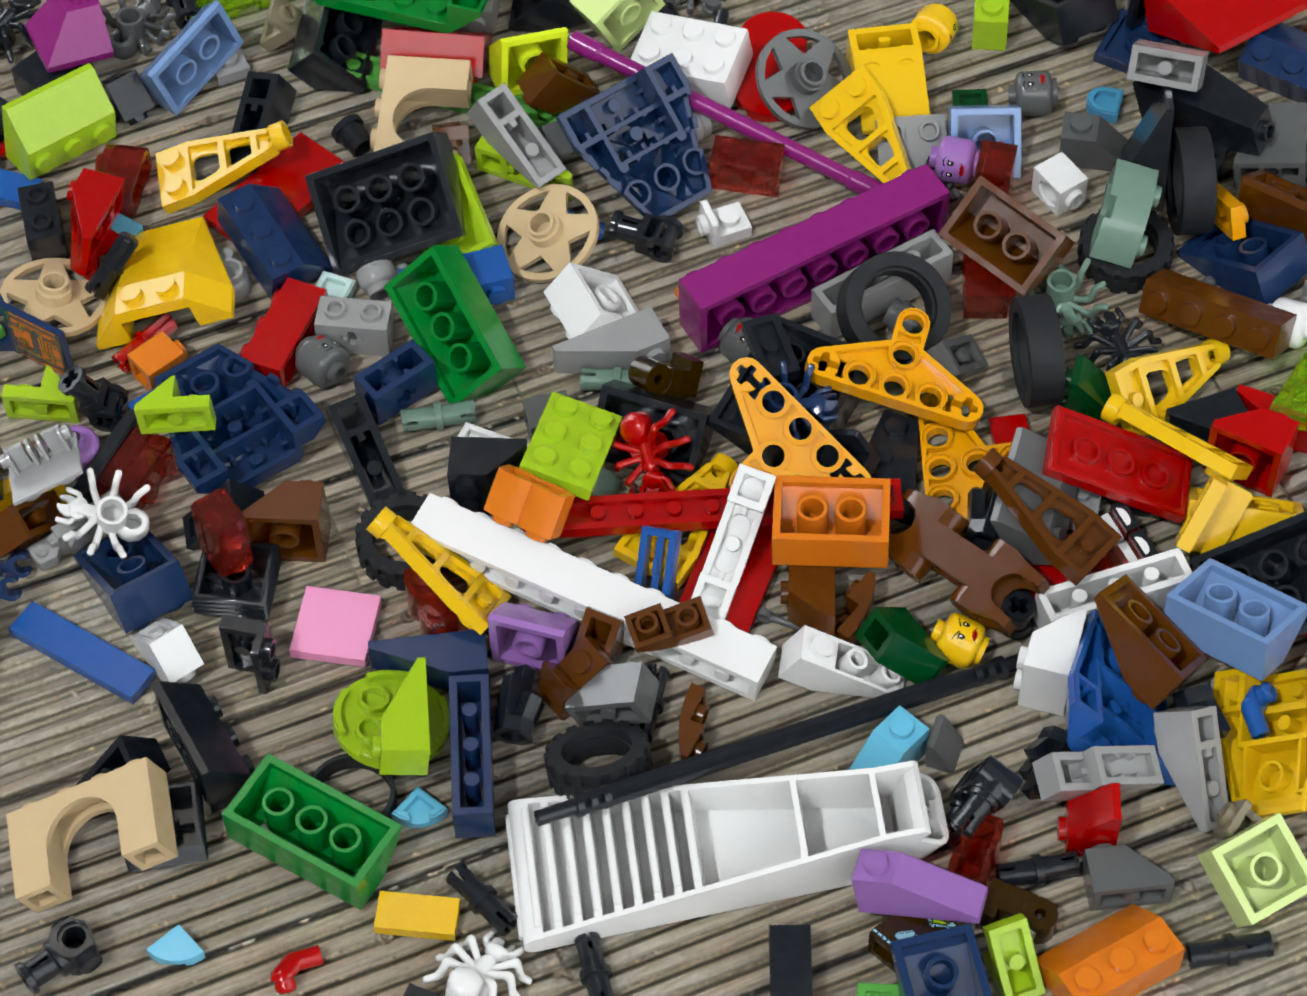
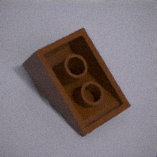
(1146, 643)

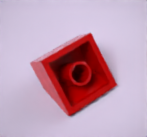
(1261, 440)

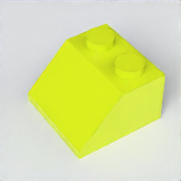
(514, 55)

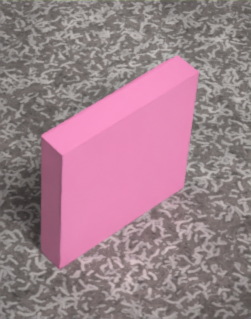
(335, 626)

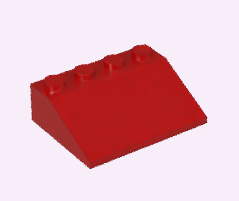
(1217, 23)

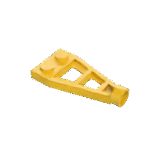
(846, 103)
(177, 164)
(1131, 381)
(1216, 459)
(710, 476)
(470, 607)

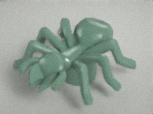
(1061, 287)

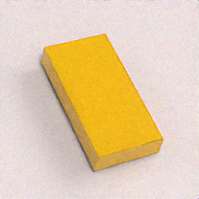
(417, 915)

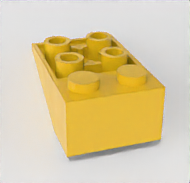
(897, 64)

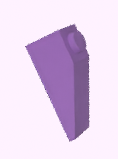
(913, 888)

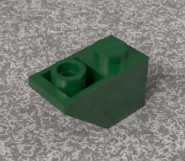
(1086, 388)
(901, 644)

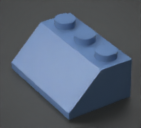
(191, 58)
(1236, 618)

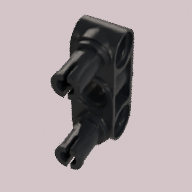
(979, 792)

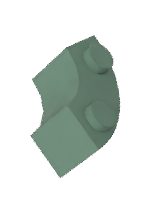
(1125, 213)

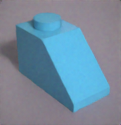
(894, 741)

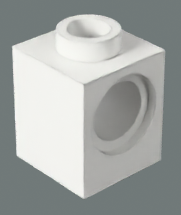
(1059, 184)

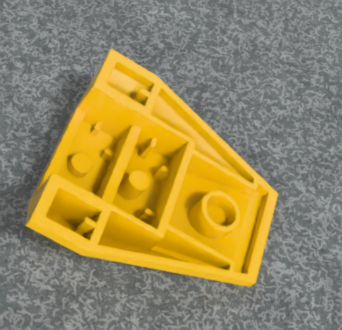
(168, 272)
(1273, 768)

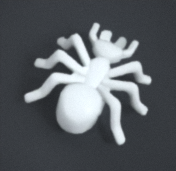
(109, 513)
(477, 975)

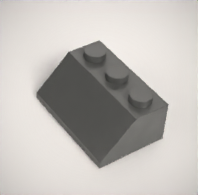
(1029, 451)

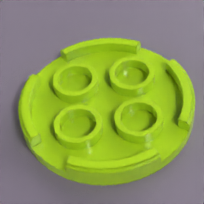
(363, 703)

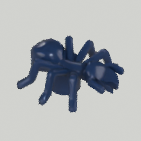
(816, 404)

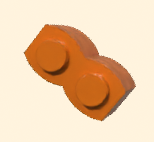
(529, 503)

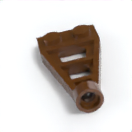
(1072, 556)

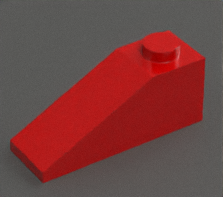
(94, 207)

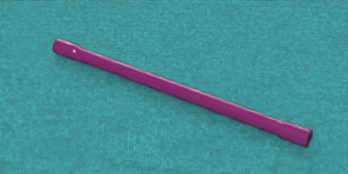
(851, 179)

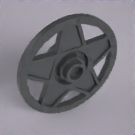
(801, 75)

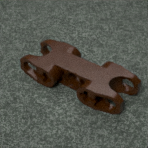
(980, 576)

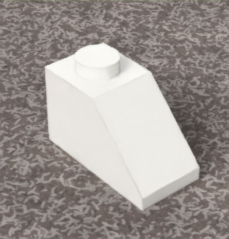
(167, 650)

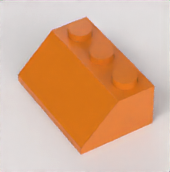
(831, 521)
(1113, 956)

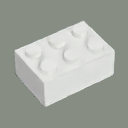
(707, 52)

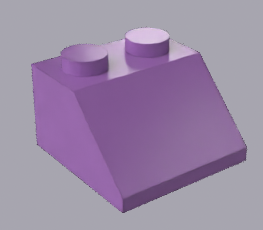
(530, 635)

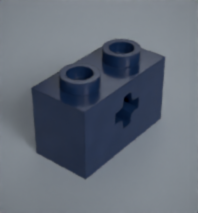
(396, 381)

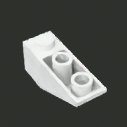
(834, 666)

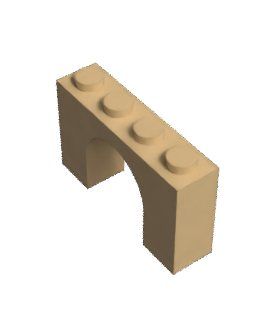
(414, 84)
(45, 828)

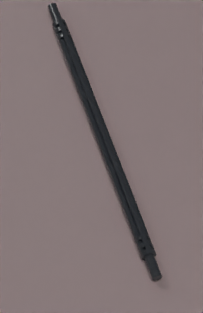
(746, 750)

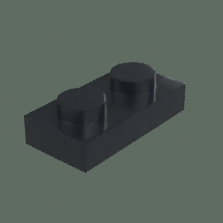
(771, 346)

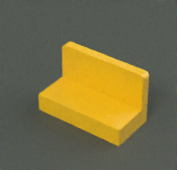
(1213, 515)

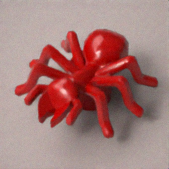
(648, 448)

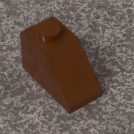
(555, 85)
(27, 522)
(810, 597)

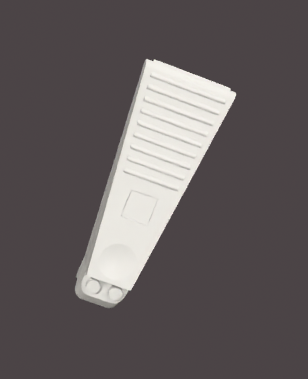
(710, 848)

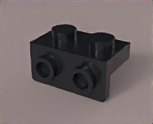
(250, 648)

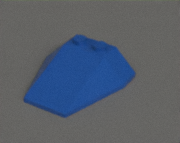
(1101, 702)

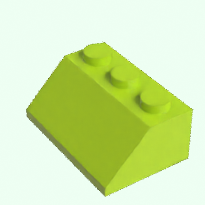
(58, 122)

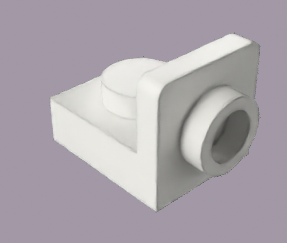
(723, 223)

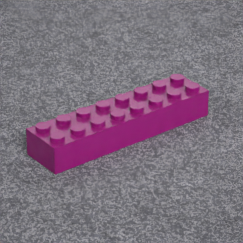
(785, 267)

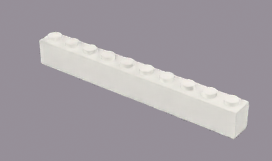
(571, 584)

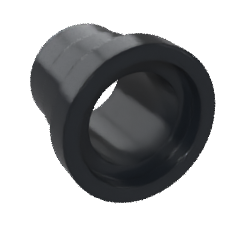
(352, 135)

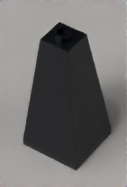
(1226, 109)

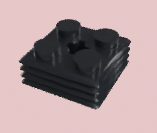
(246, 596)
(188, 825)

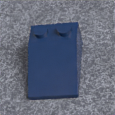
(1254, 266)
(137, 586)
(940, 964)

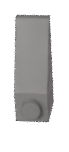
(515, 136)
(614, 344)
(1193, 756)

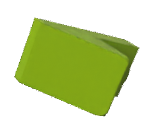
(40, 402)
(169, 412)
(1013, 957)

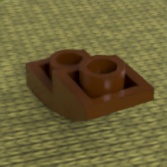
(858, 607)
(669, 627)
(692, 721)

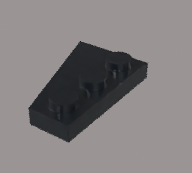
(897, 446)

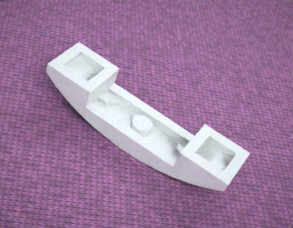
(733, 540)

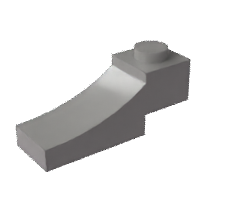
(1073, 774)

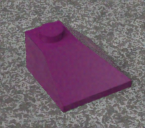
(69, 33)

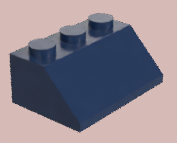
(1277, 61)
(270, 236)

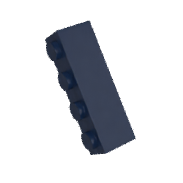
(471, 756)

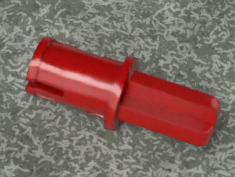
(162, 323)

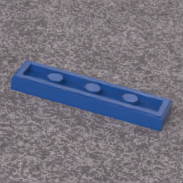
(82, 652)

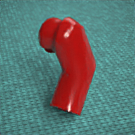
(291, 964)

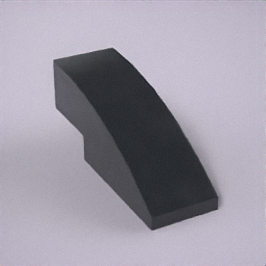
(790, 960)

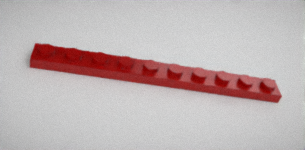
(671, 510)

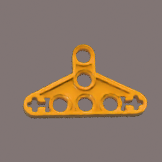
(916, 378)
(773, 429)
(957, 453)

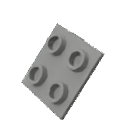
(918, 137)
(42, 468)

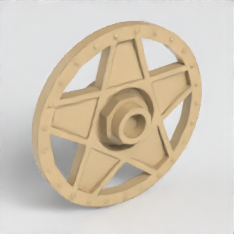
(548, 231)
(53, 295)

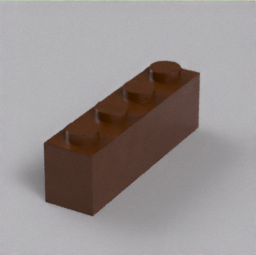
(1217, 313)

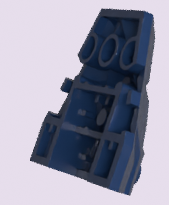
(643, 139)
(256, 421)

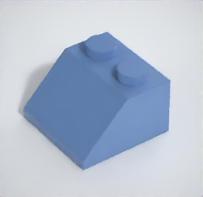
(988, 123)

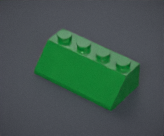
(454, 324)
(312, 830)

